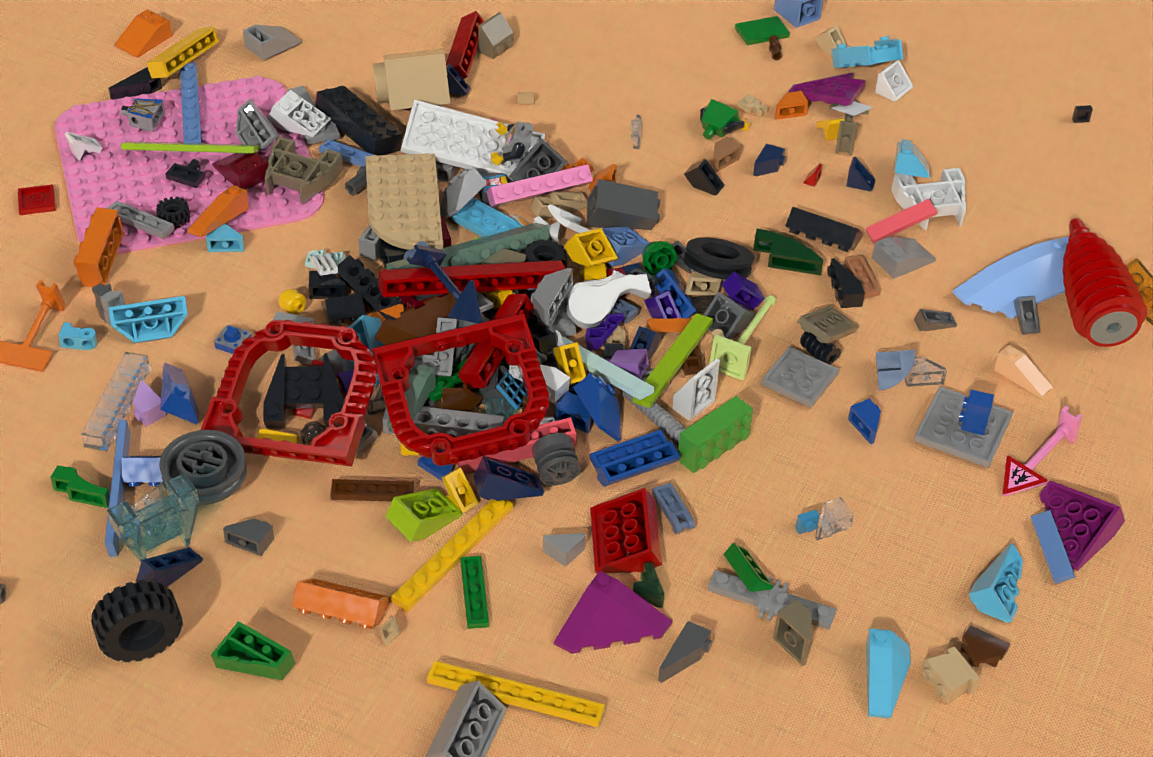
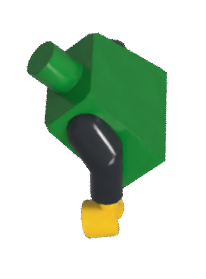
(720, 120)

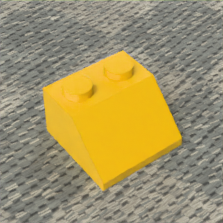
(590, 248)

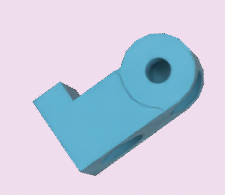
(77, 338)

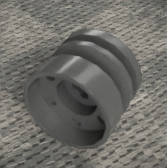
(556, 459)

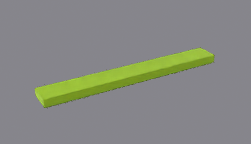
(189, 147)
(675, 357)

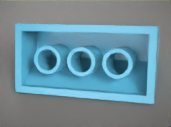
(910, 160)

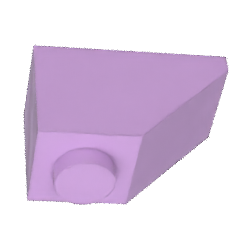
(147, 405)

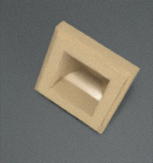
(389, 630)

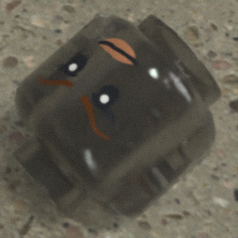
(310, 431)

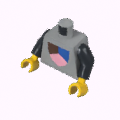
(516, 142)

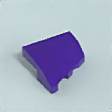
(598, 335)

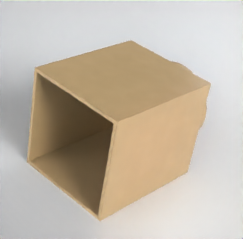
(411, 78)

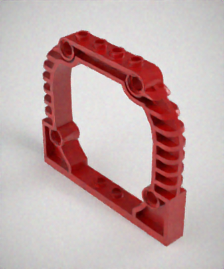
(506, 334)
(335, 444)

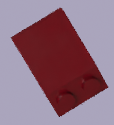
(243, 169)

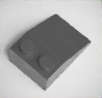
(538, 161)

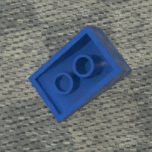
(601, 404)

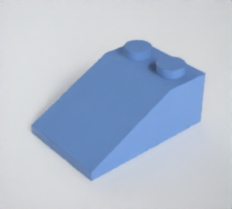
(625, 243)

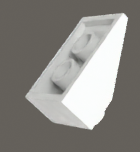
(697, 392)

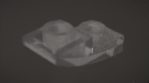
(636, 127)

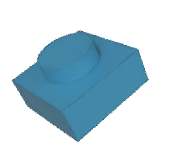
(807, 521)

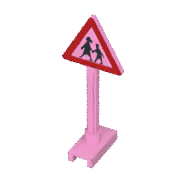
(1022, 477)

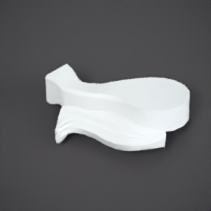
(592, 300)

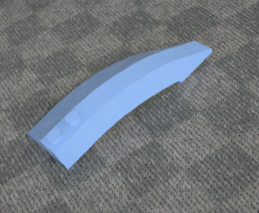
(1026, 273)

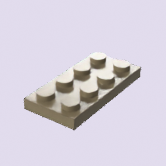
(827, 324)

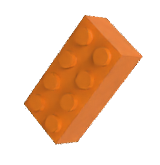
(99, 247)

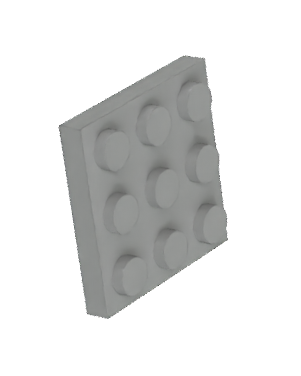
(800, 377)

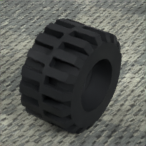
(545, 251)

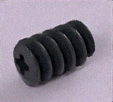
(824, 352)

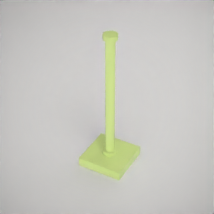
(735, 355)

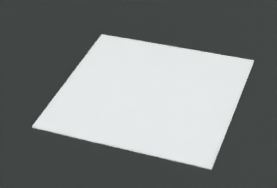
(853, 109)

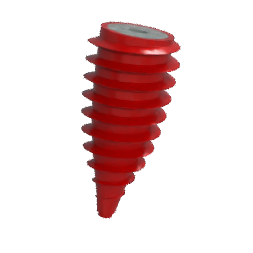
(1100, 289)

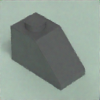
(250, 535)

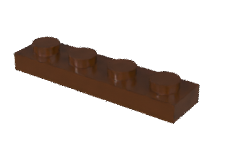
(369, 489)

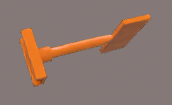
(27, 356)

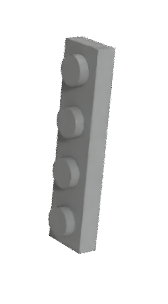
(142, 220)

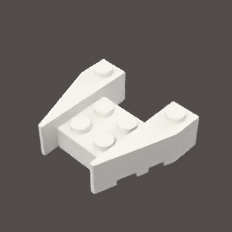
(946, 195)

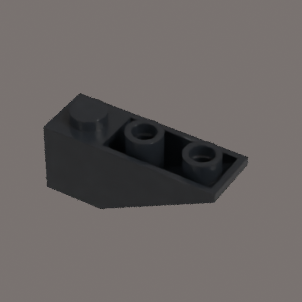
(135, 85)
(847, 287)

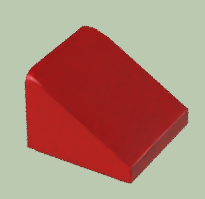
(814, 176)

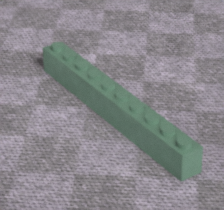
(482, 248)

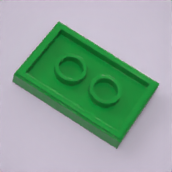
(761, 29)

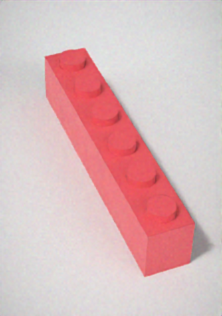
(561, 426)

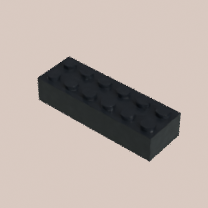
(359, 121)

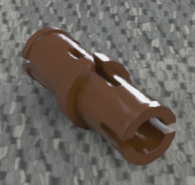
(775, 47)

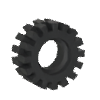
(173, 211)

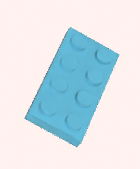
(483, 219)

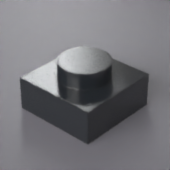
(1082, 114)
(611, 348)

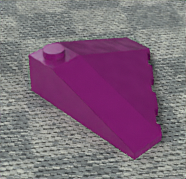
(1081, 520)
(608, 615)

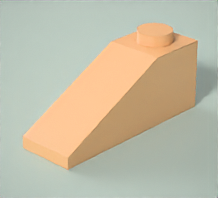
(1022, 371)

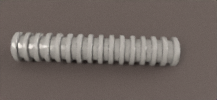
(660, 418)

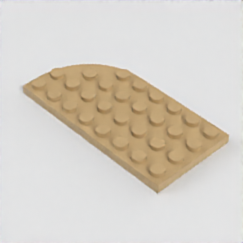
(404, 199)

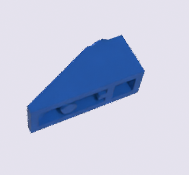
(682, 301)

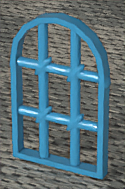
(519, 389)

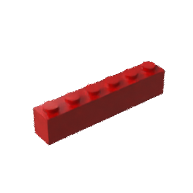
(465, 44)
(486, 358)

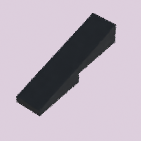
(542, 337)

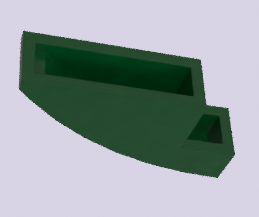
(787, 253)

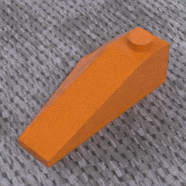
(220, 211)

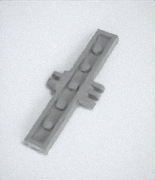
(769, 600)

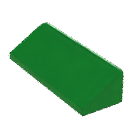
(747, 569)

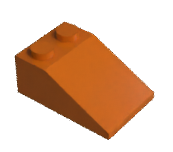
(144, 33)

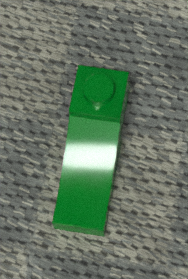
(79, 490)

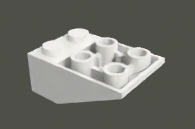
(297, 115)

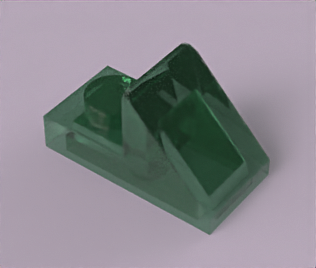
(649, 586)

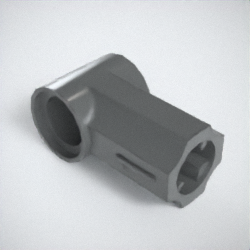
(358, 182)

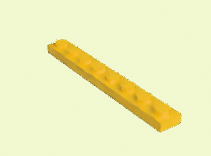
(449, 555)
(520, 694)

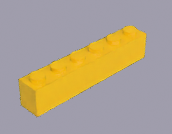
(182, 52)

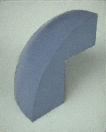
(893, 367)

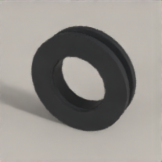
(718, 257)

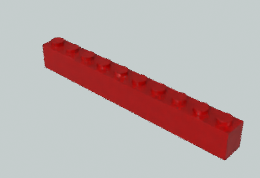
(486, 278)

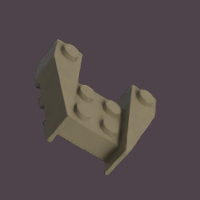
(301, 172)

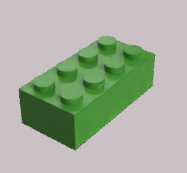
(715, 434)

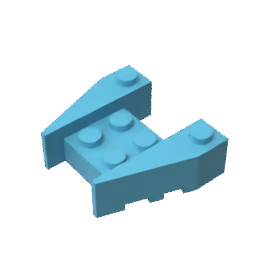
(883, 51)

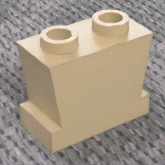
(951, 675)

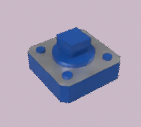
(230, 338)

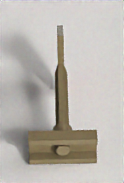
(846, 132)

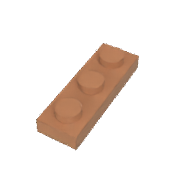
(860, 270)

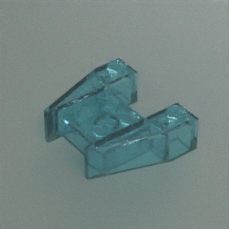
(158, 521)

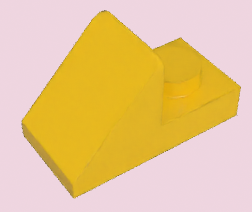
(830, 128)
(459, 490)

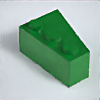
(252, 654)

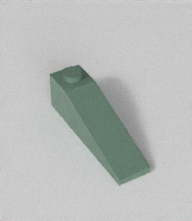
(421, 384)

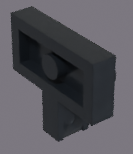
(186, 175)

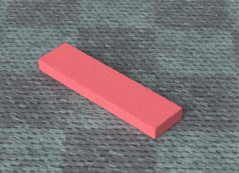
(901, 221)

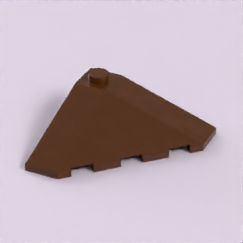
(416, 322)

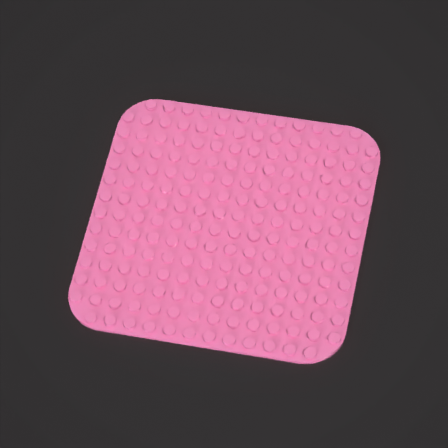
(140, 176)

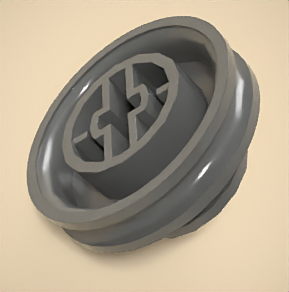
(209, 460)

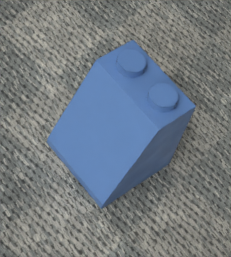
(799, 11)

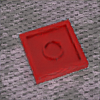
(36, 199)

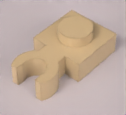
(752, 104)

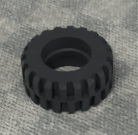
(136, 621)

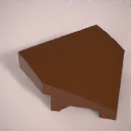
(460, 399)
(983, 647)

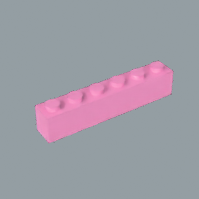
(539, 186)

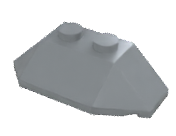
(254, 126)
(551, 295)

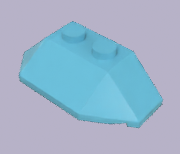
(149, 319)

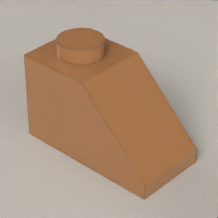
(725, 153)

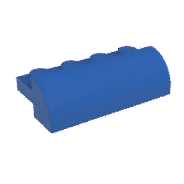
(633, 458)

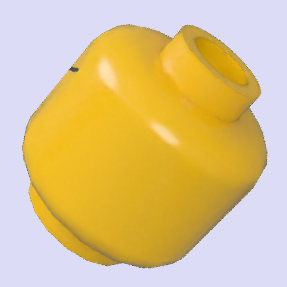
(292, 301)

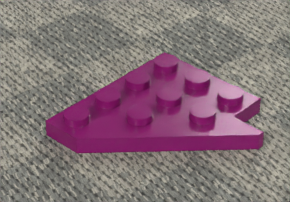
(835, 89)

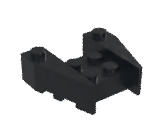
(301, 389)

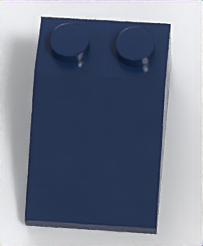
(505, 482)

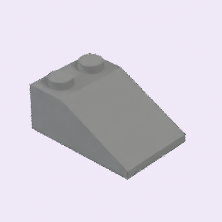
(461, 191)
(900, 255)

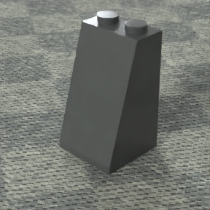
(622, 205)

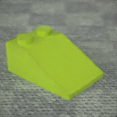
(422, 513)

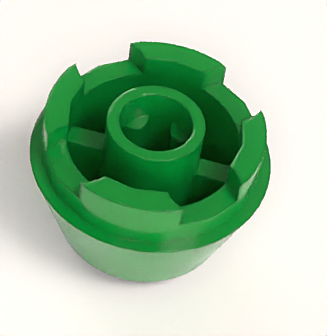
(658, 256)

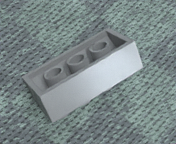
(468, 723)

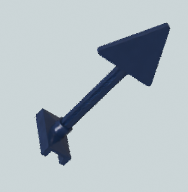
(466, 303)

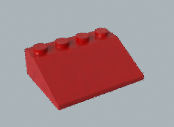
(626, 533)

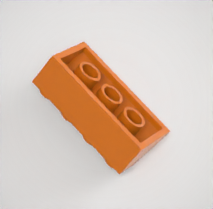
(340, 602)

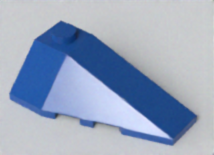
(176, 395)

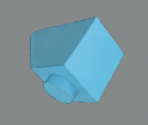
(224, 240)

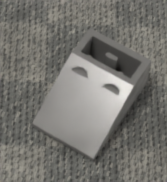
(268, 40)

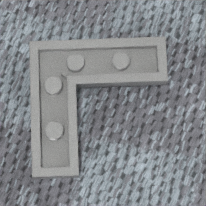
(440, 360)

